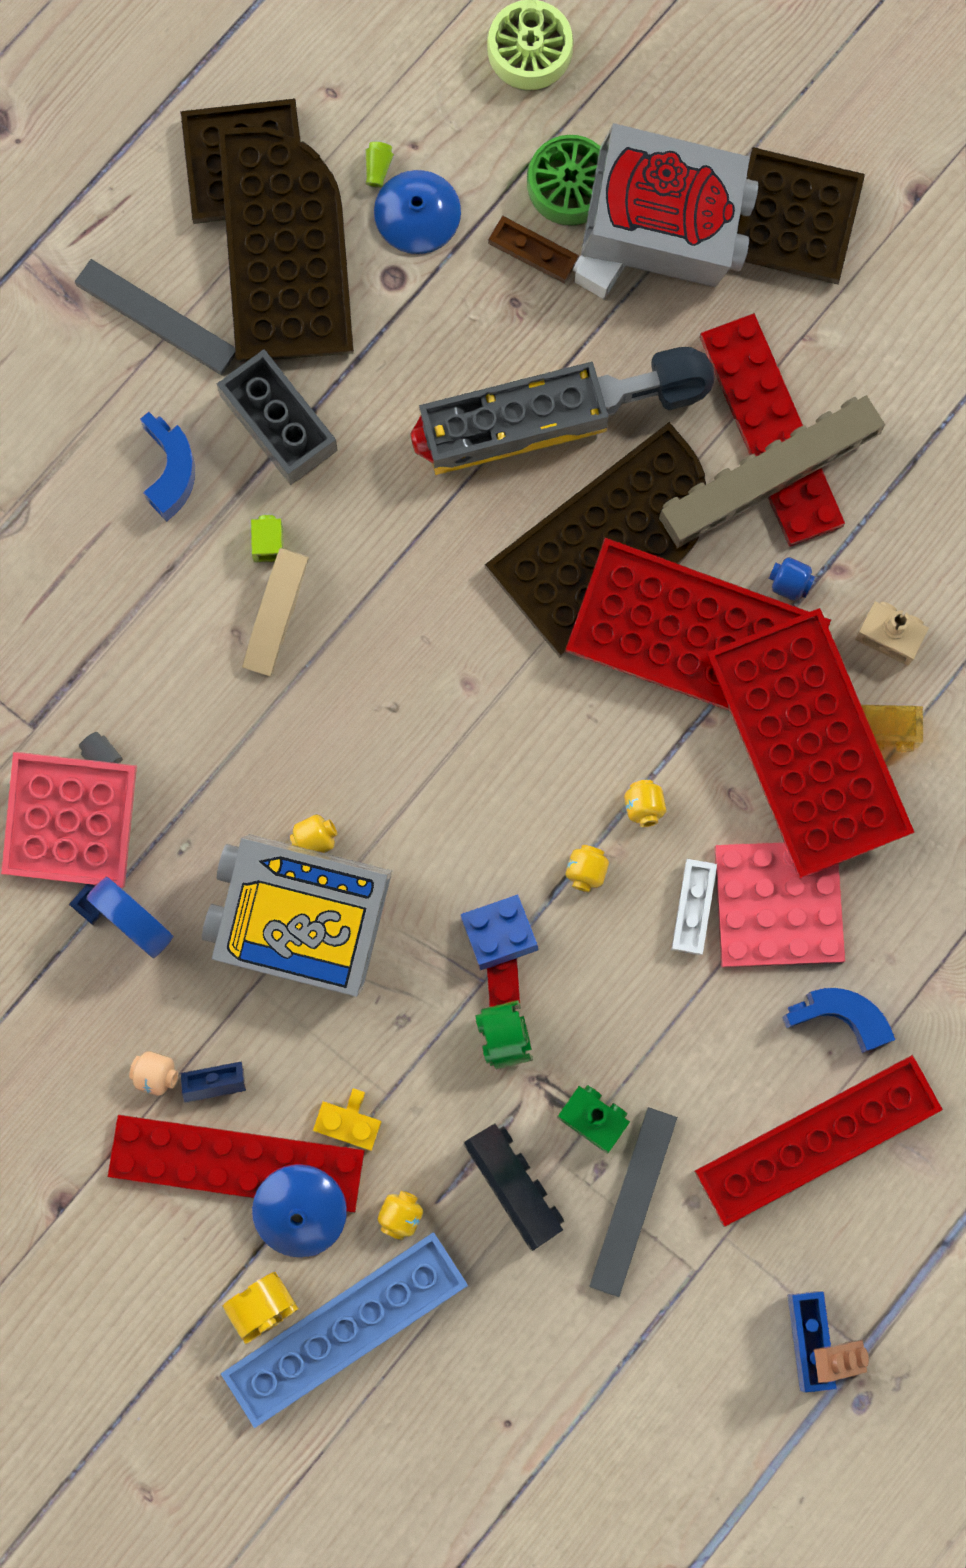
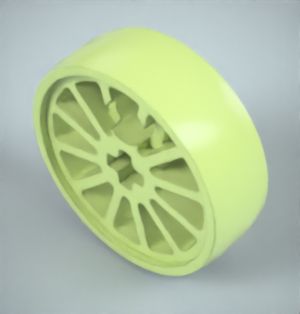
(539, 12)

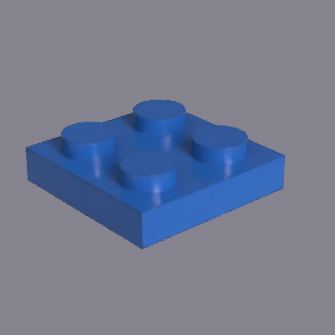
(499, 932)

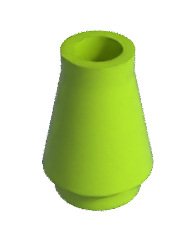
(377, 163)

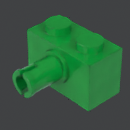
(593, 1118)

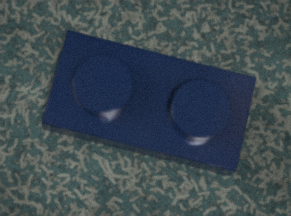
(213, 1082)

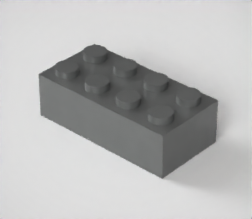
(277, 417)

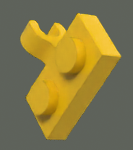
(348, 1123)

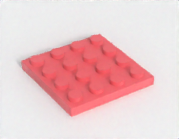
(68, 819)
(773, 914)

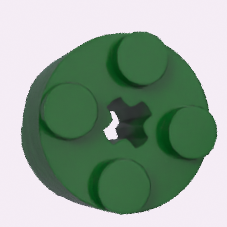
(505, 1035)

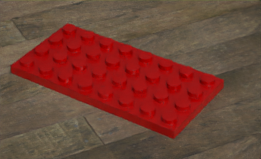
(664, 619)
(810, 743)

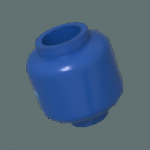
(791, 579)

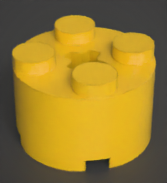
(260, 1307)

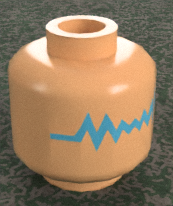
(153, 1073)

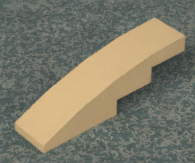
(275, 611)

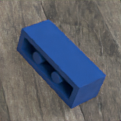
(809, 1333)

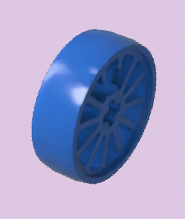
(129, 917)

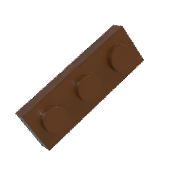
(533, 249)

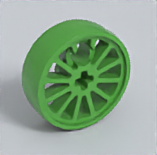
(558, 149)

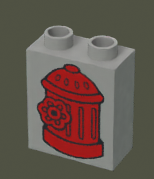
(668, 206)

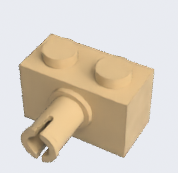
(892, 632)

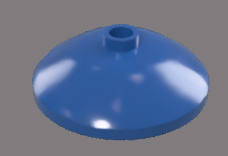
(422, 227)
(302, 1192)

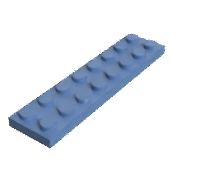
(344, 1330)

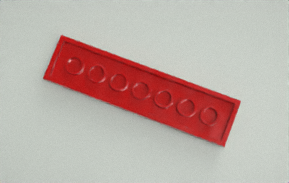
(768, 414)
(818, 1140)
(221, 1158)

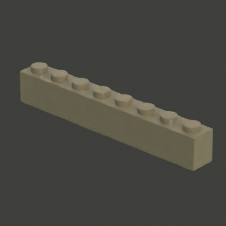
(771, 471)

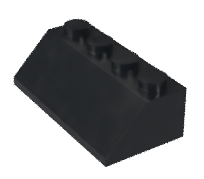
(513, 1186)

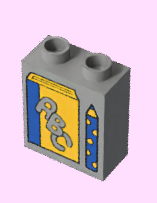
(297, 913)

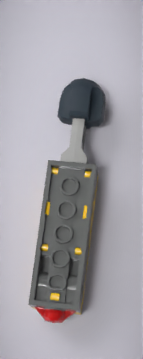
(549, 409)

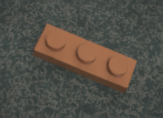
(841, 1361)

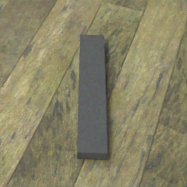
(156, 316)
(633, 1202)

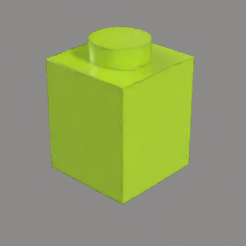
(266, 538)

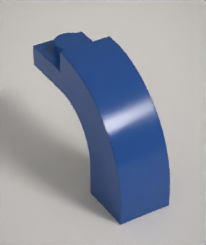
(177, 481)
(854, 1009)

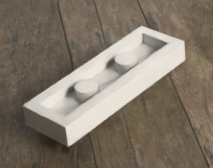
(694, 907)

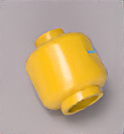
(645, 803)
(314, 834)
(587, 868)
(400, 1215)

